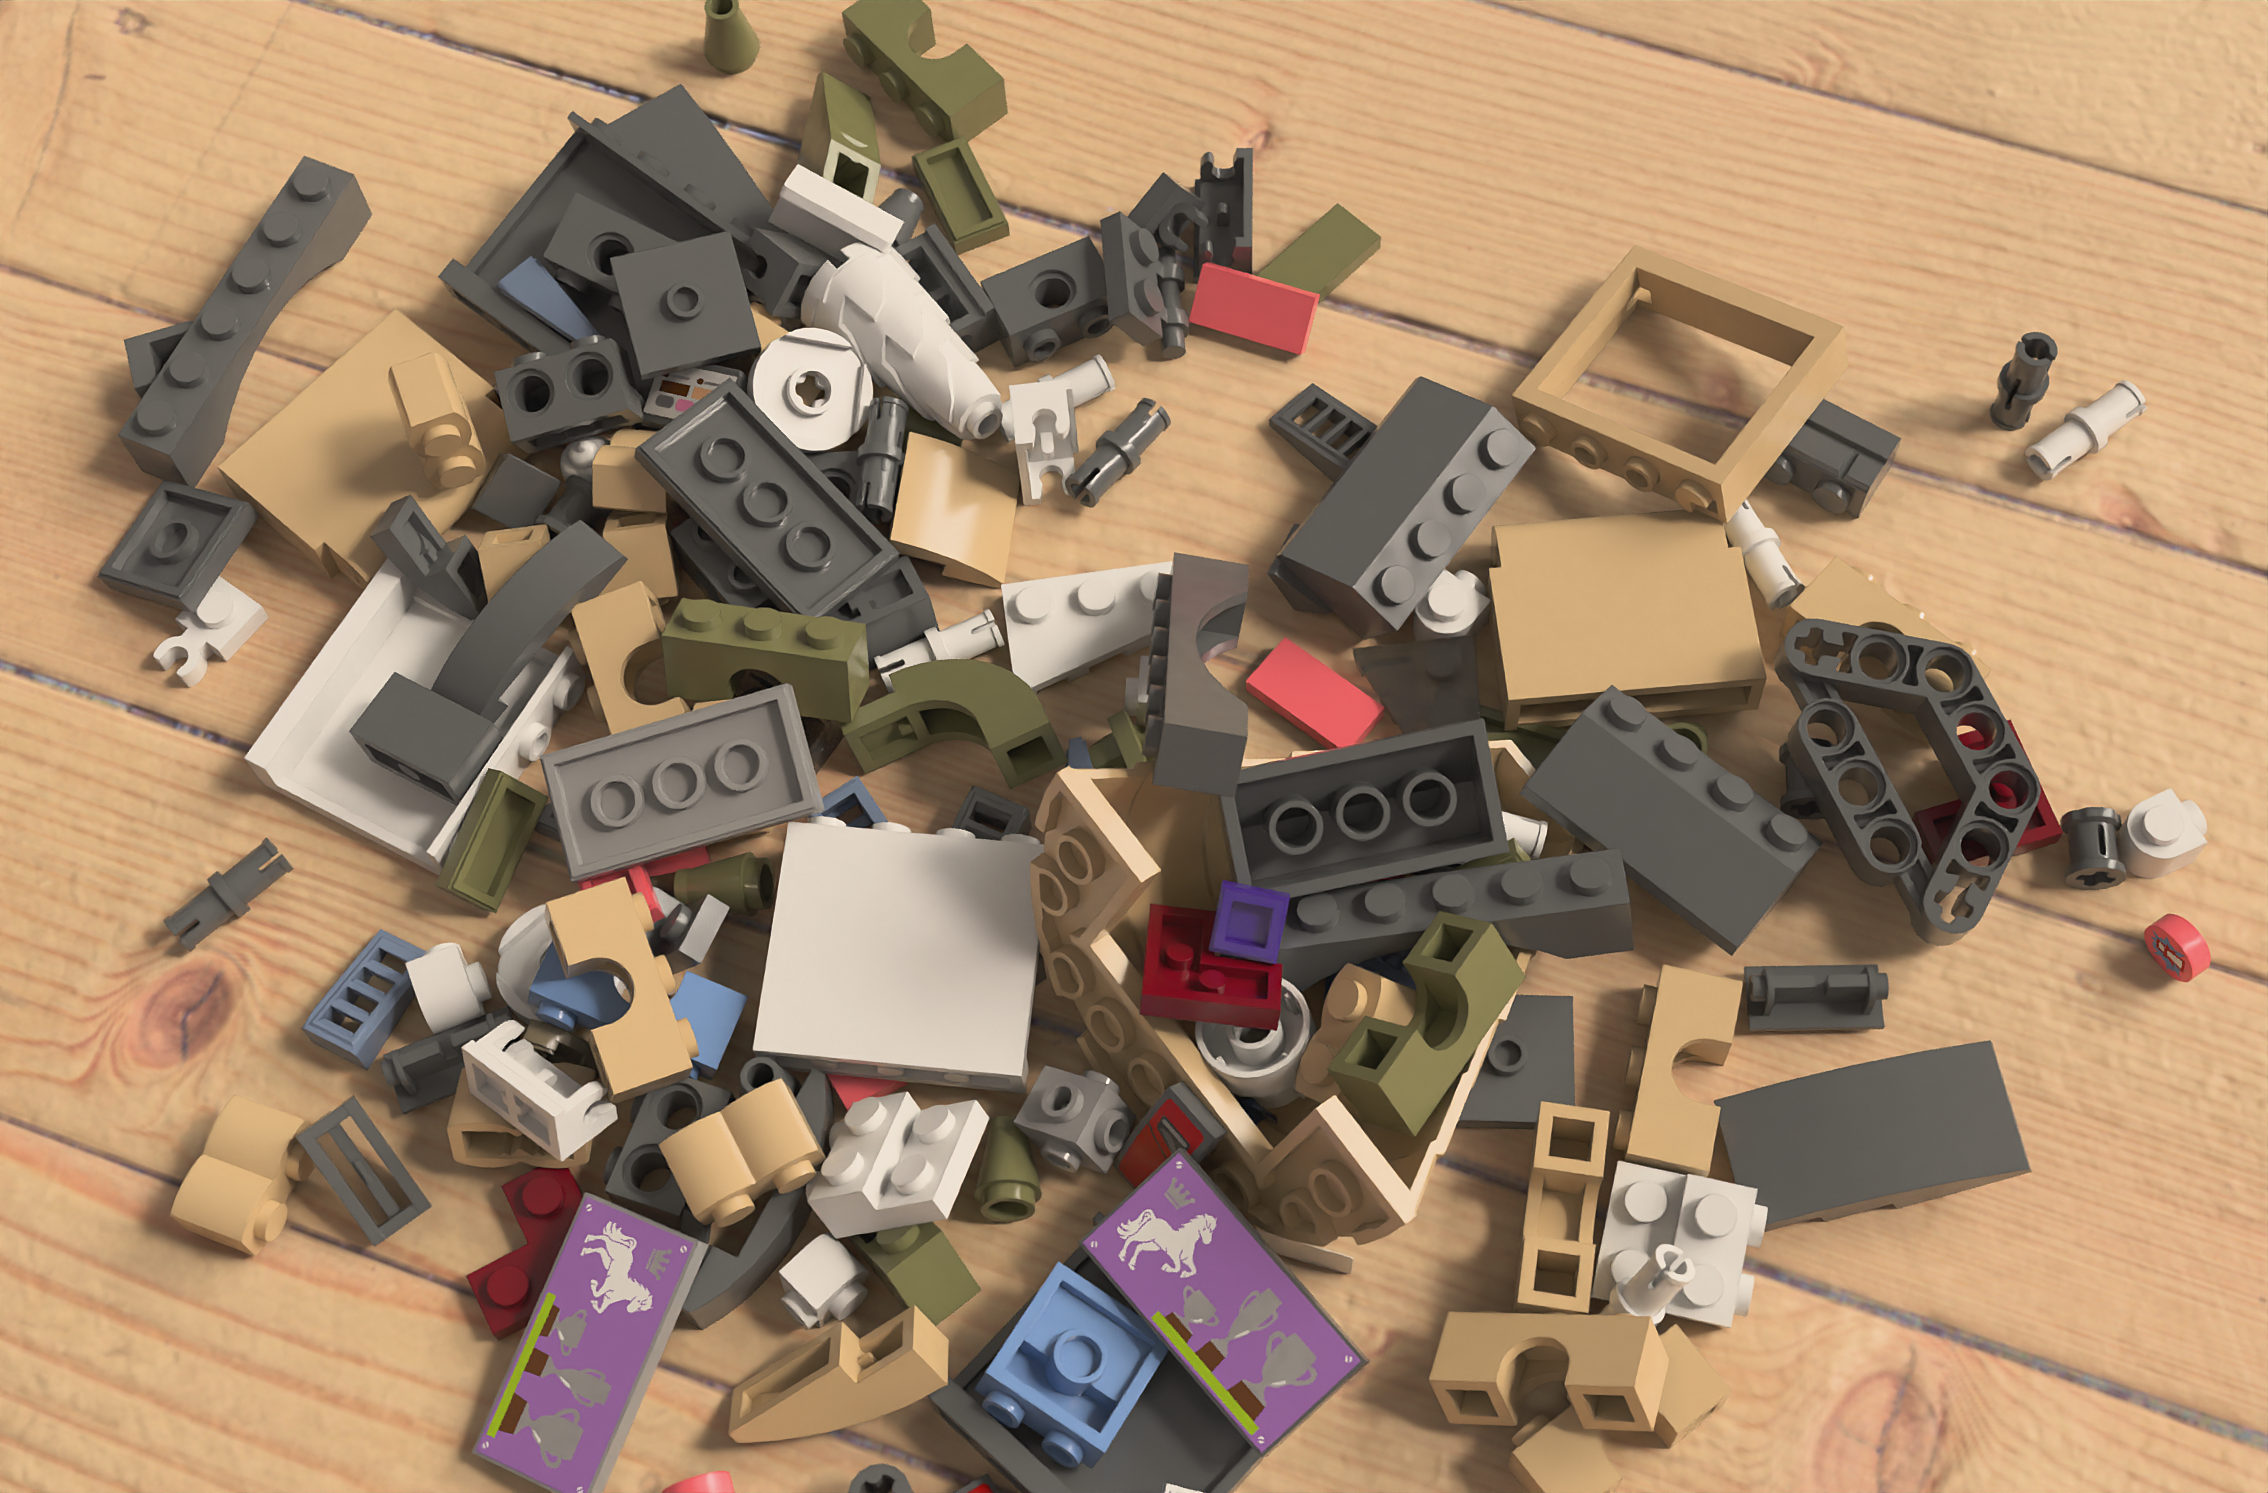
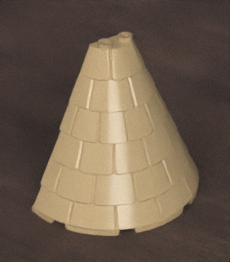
(1133, 843)

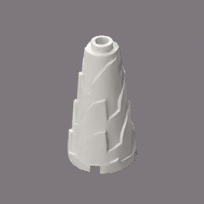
(903, 339)

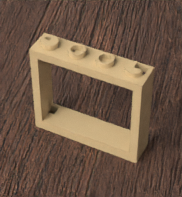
(1713, 305)

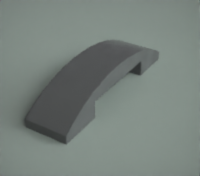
(524, 616)
(729, 1280)

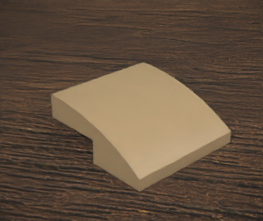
(954, 510)

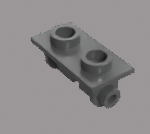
(1815, 997)
(433, 1065)

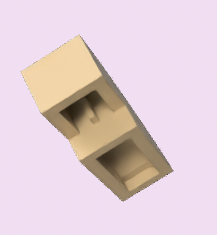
(842, 1380)

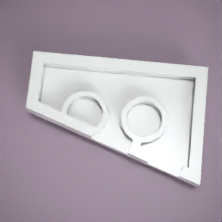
(1078, 621)

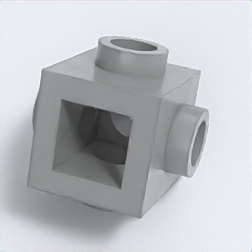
(1076, 1119)

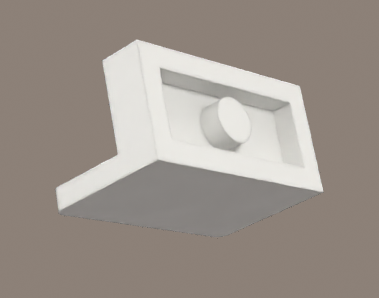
(831, 215)

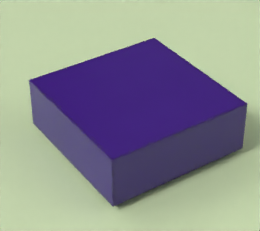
(1249, 922)

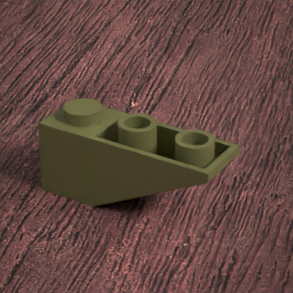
(841, 138)

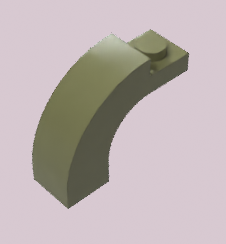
(958, 702)

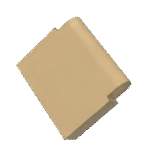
(342, 454)
(1623, 605)

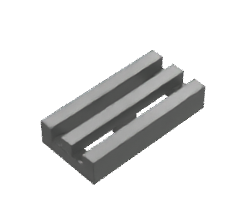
(331, 1123)

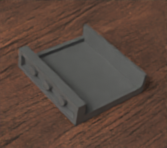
(614, 177)
(1167, 1438)

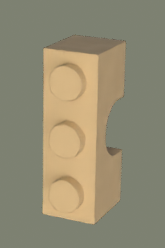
(637, 535)
(1855, 598)
(618, 640)
(606, 933)
(1687, 1020)
(1561, 1210)
(1496, 1359)
(1571, 1459)

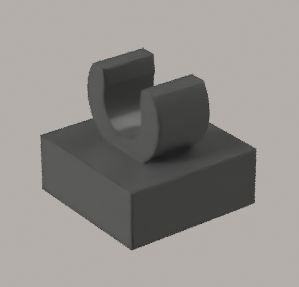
(1168, 211)

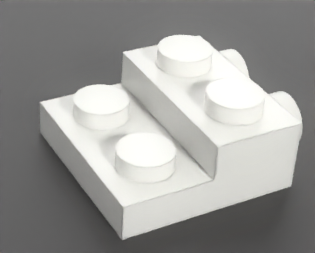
(895, 1164)
(1694, 1213)

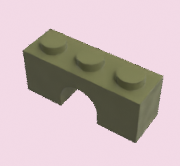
(948, 94)
(715, 644)
(1462, 986)

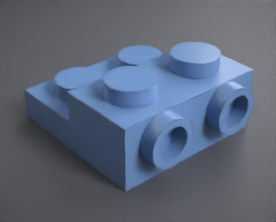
(1072, 1368)

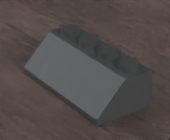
(1405, 506)
(1365, 811)
(1677, 815)

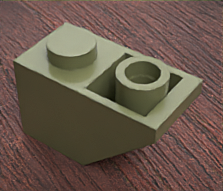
(919, 1268)

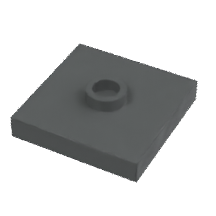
(685, 305)
(178, 545)
(1524, 1065)

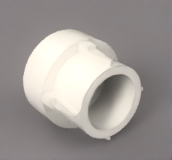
(1257, 1060)

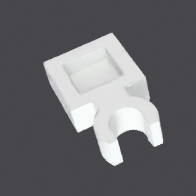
(217, 626)

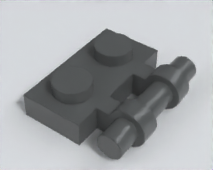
(1143, 286)

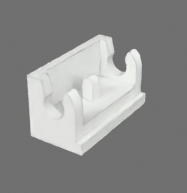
(1043, 433)
(535, 1092)

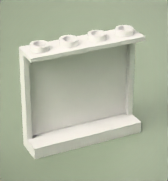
(320, 764)
(901, 956)

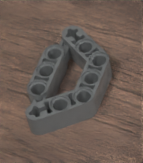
(1820, 694)

